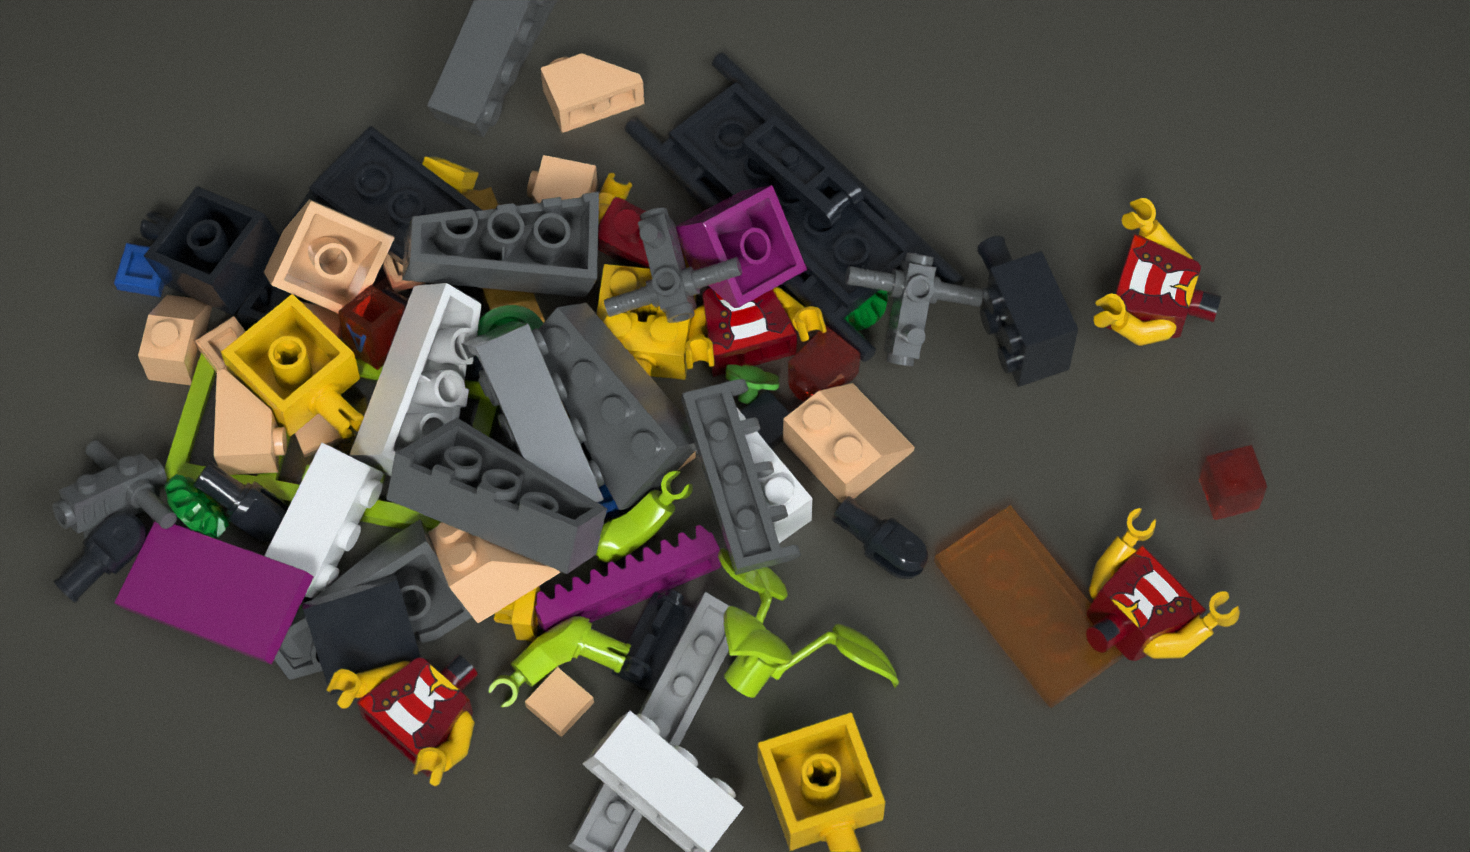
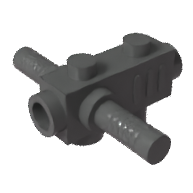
(671, 281)
(912, 290)
(122, 486)

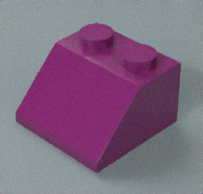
(746, 228)

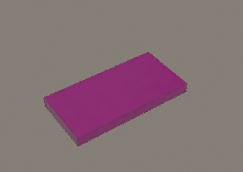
(214, 591)

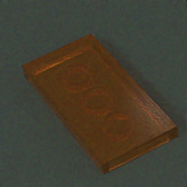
(1026, 604)

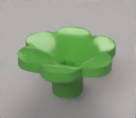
(755, 379)

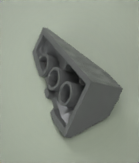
(425, 591)

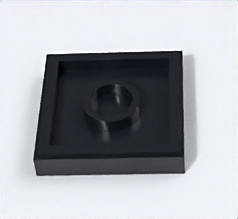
(361, 628)

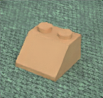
(327, 256)
(844, 440)
(483, 573)

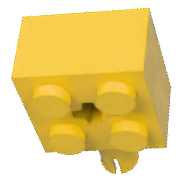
(645, 330)
(296, 368)
(815, 812)

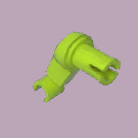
(640, 523)
(558, 646)

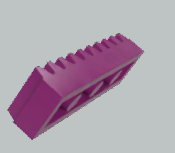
(633, 583)

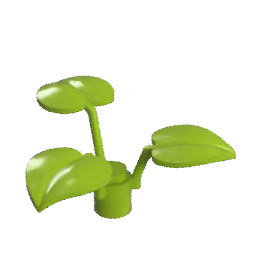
(766, 655)

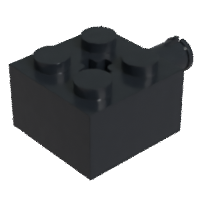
(210, 249)
(1026, 314)

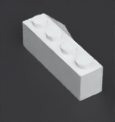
(421, 376)

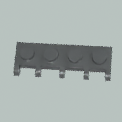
(735, 477)

